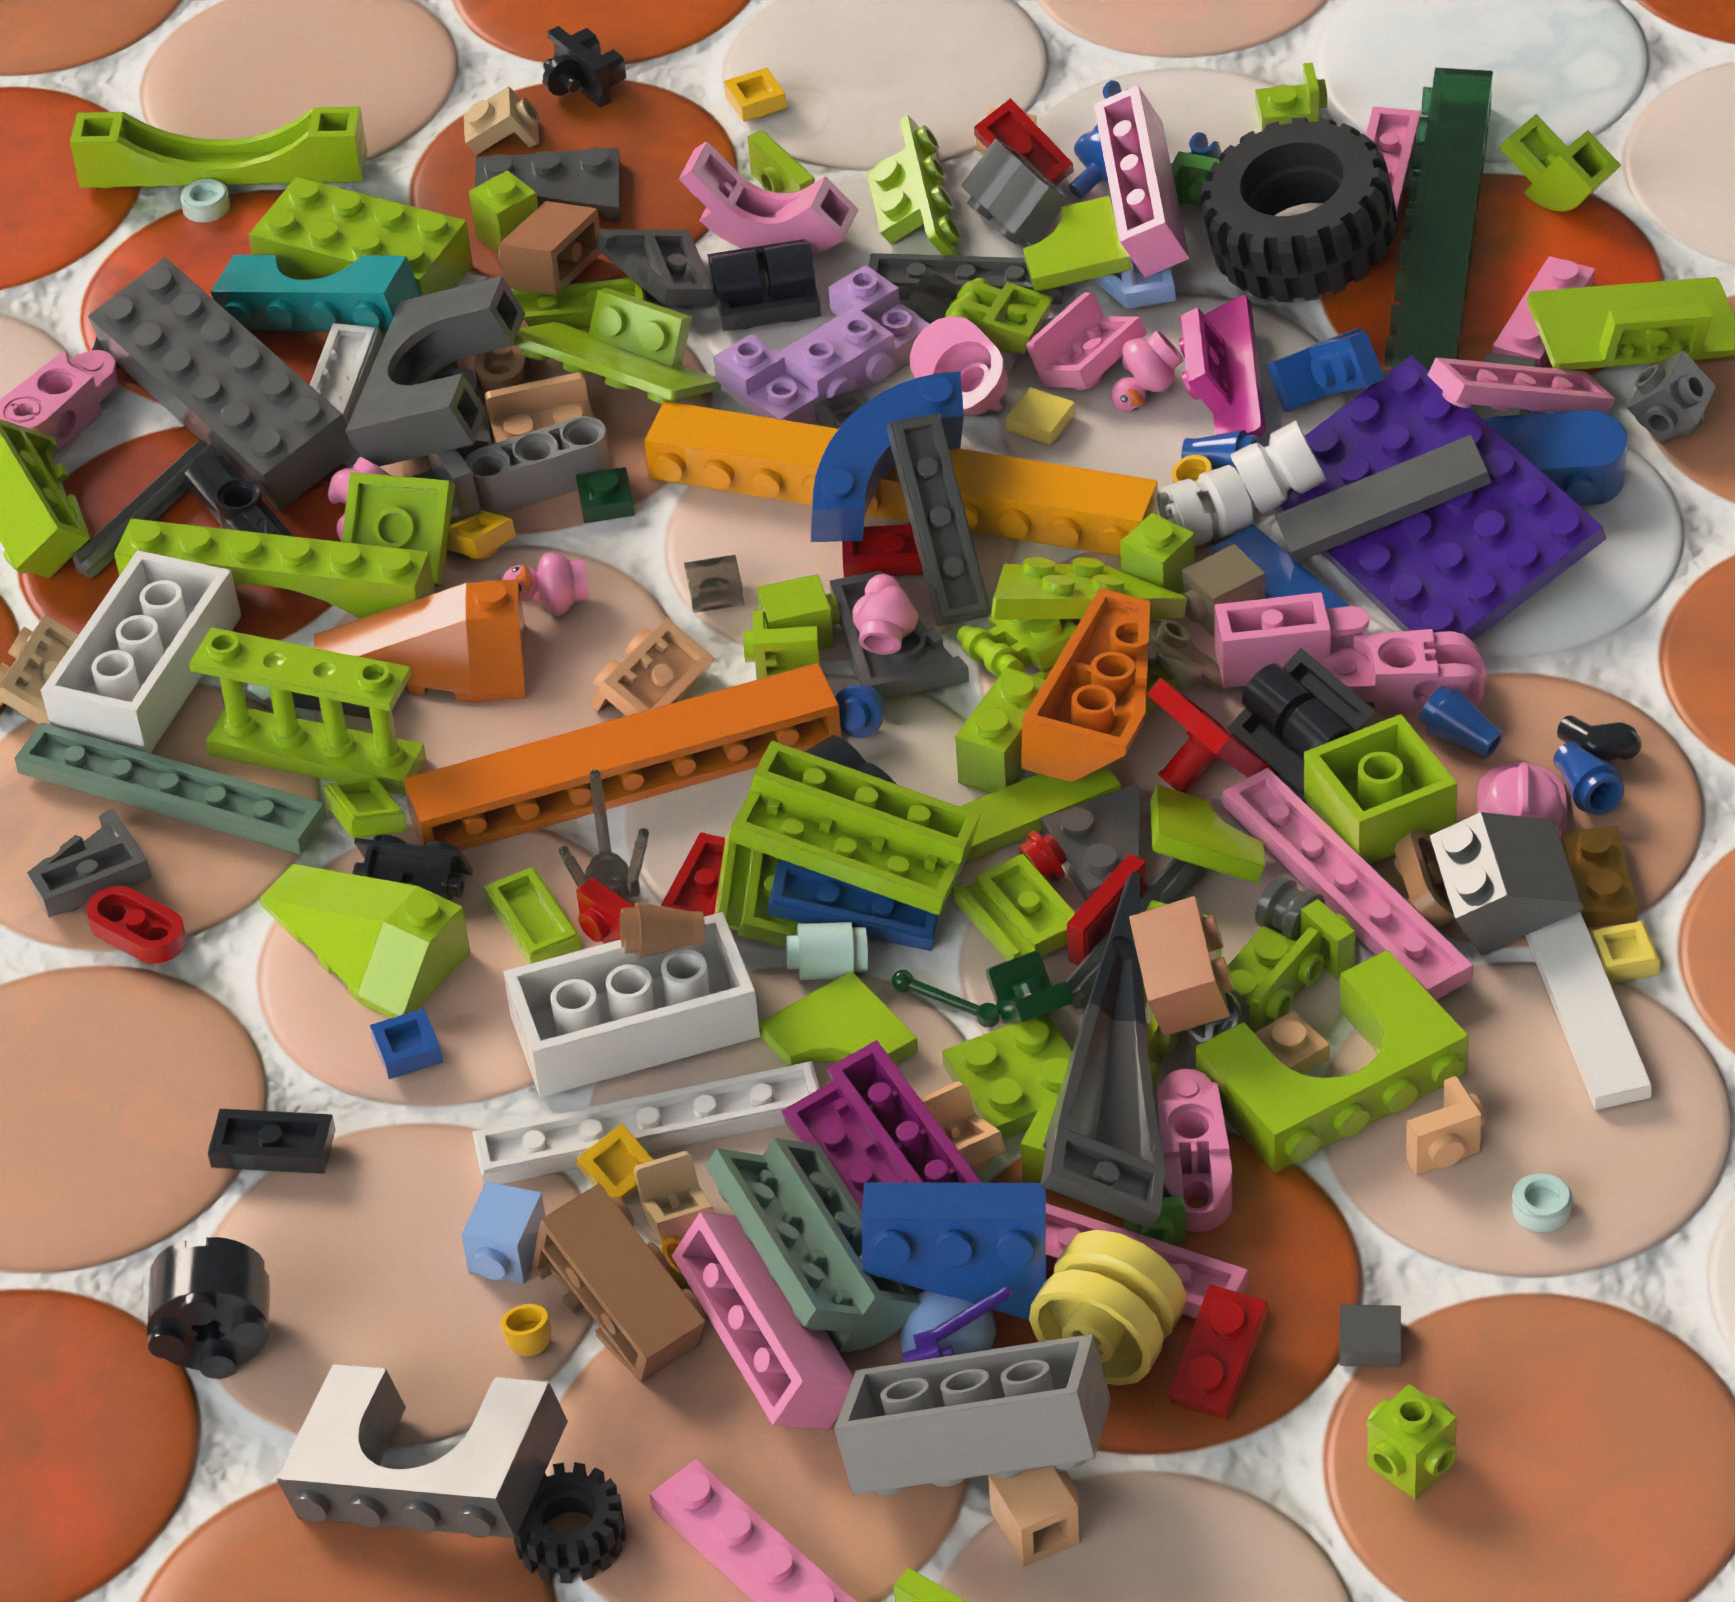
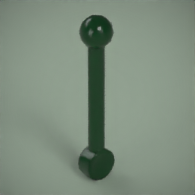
(987, 1013)

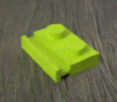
(745, 895)
(1016, 909)

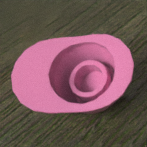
(956, 346)
(1523, 791)

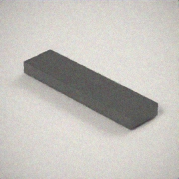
(906, 270)
(1383, 498)
(938, 519)

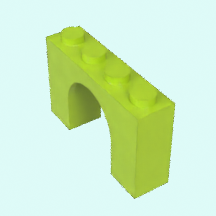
(1296, 1114)

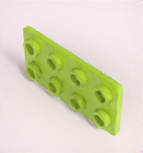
(1634, 323)
(627, 344)

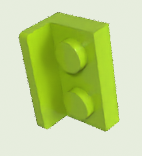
(1274, 971)

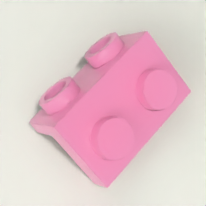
(1081, 344)

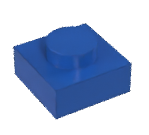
(406, 1043)

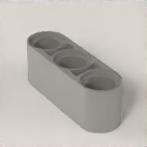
(538, 464)

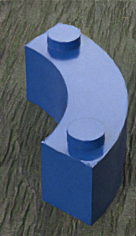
(862, 453)

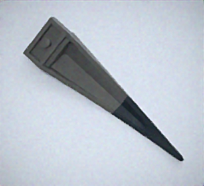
(1105, 1123)

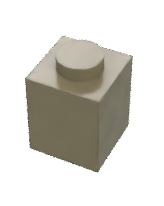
(1220, 579)

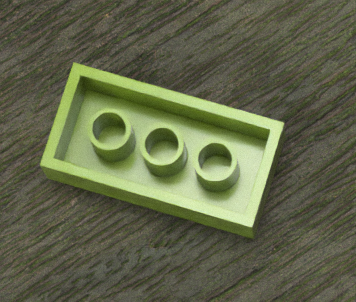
(328, 228)

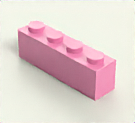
(1141, 181)
(787, 1366)

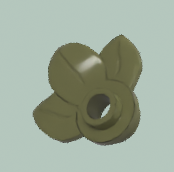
(1175, 651)

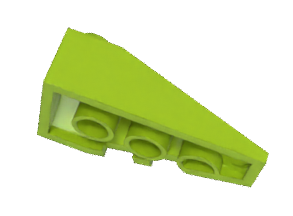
(375, 934)

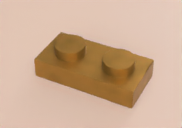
(1601, 875)

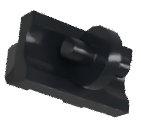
(581, 67)

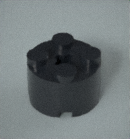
(208, 1306)

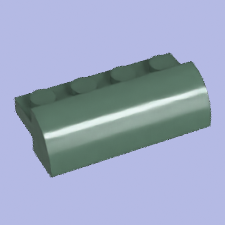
(811, 1241)

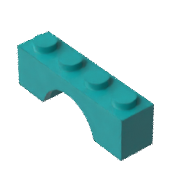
(361, 294)

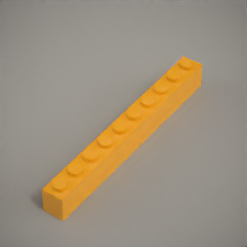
(998, 492)

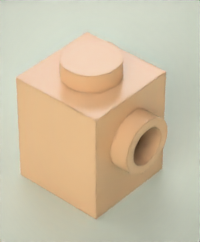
(1036, 1512)

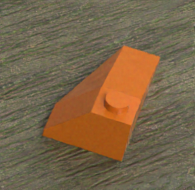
(452, 640)
(1093, 693)

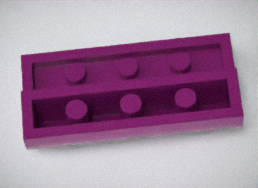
(876, 1126)

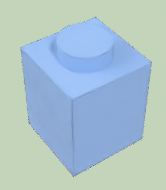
(503, 1232)

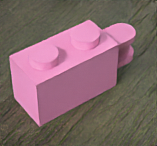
(1275, 628)

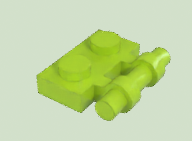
(1004, 315)
(1016, 643)

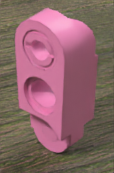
(62, 395)
(1407, 667)
(1195, 1147)

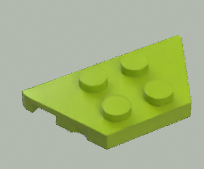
(1066, 590)

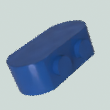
(1573, 448)

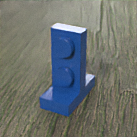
(1325, 369)

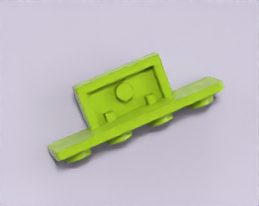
(911, 191)

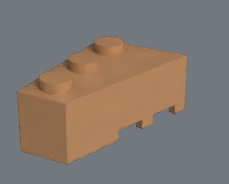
(618, 1281)

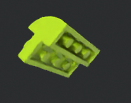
(855, 828)

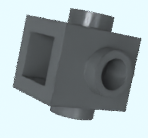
(1671, 397)

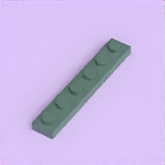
(171, 788)

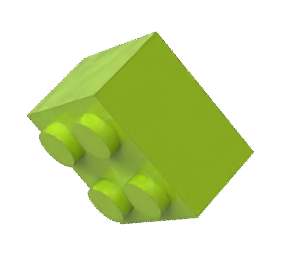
(1379, 787)

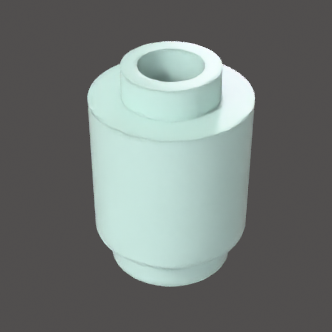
(827, 950)

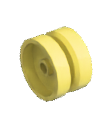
(1117, 1293)

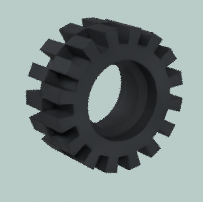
(577, 1549)

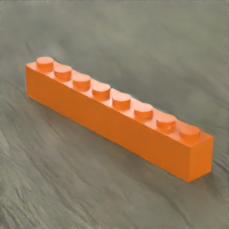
(635, 755)

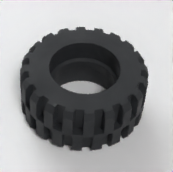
(1306, 250)

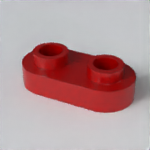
(136, 924)

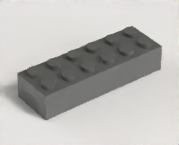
(223, 383)

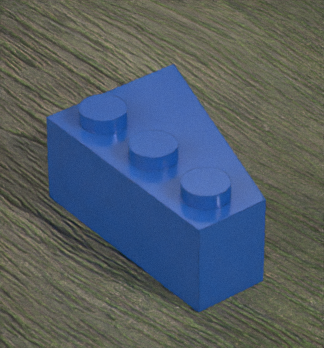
(958, 1238)

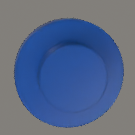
(860, 710)

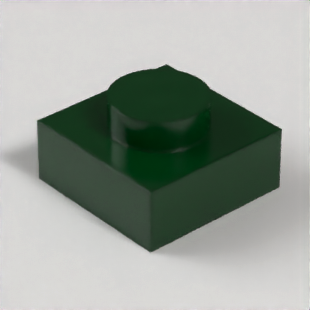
(605, 495)

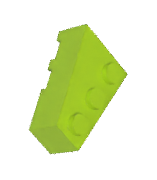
(37, 519)

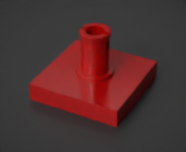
(1205, 742)

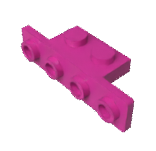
(1224, 365)

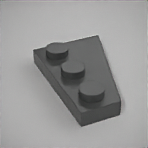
(564, 177)
(915, 668)

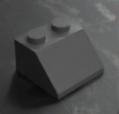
(1505, 876)

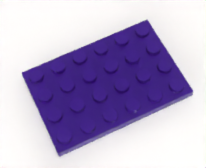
(1462, 559)

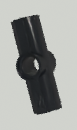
(230, 498)

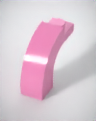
(761, 217)

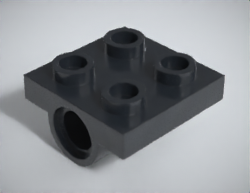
(764, 285)
(1296, 711)

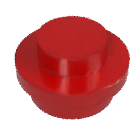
(1044, 854)

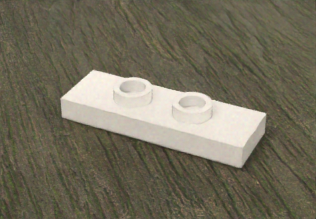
(346, 365)

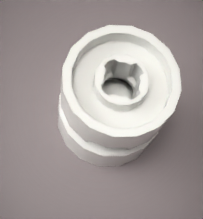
(1278, 467)
(1211, 506)

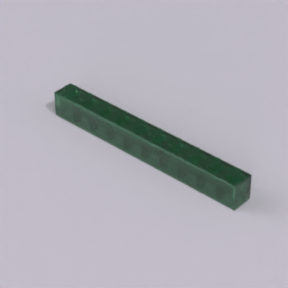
(1443, 218)

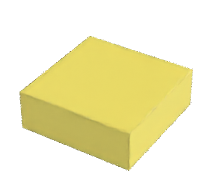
(1040, 416)
(1626, 952)

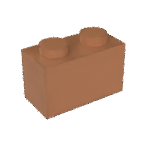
(550, 248)
(1181, 966)

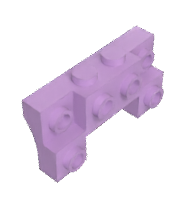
(849, 352)

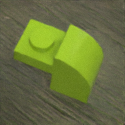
(1558, 173)

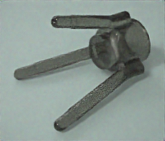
(607, 866)

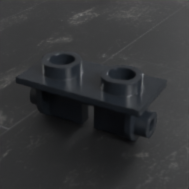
(431, 866)

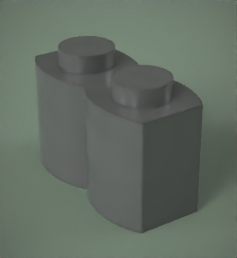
(1013, 193)

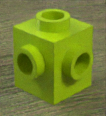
(1411, 1440)

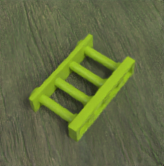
(302, 745)

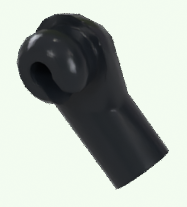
(1602, 740)

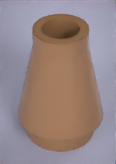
(659, 929)

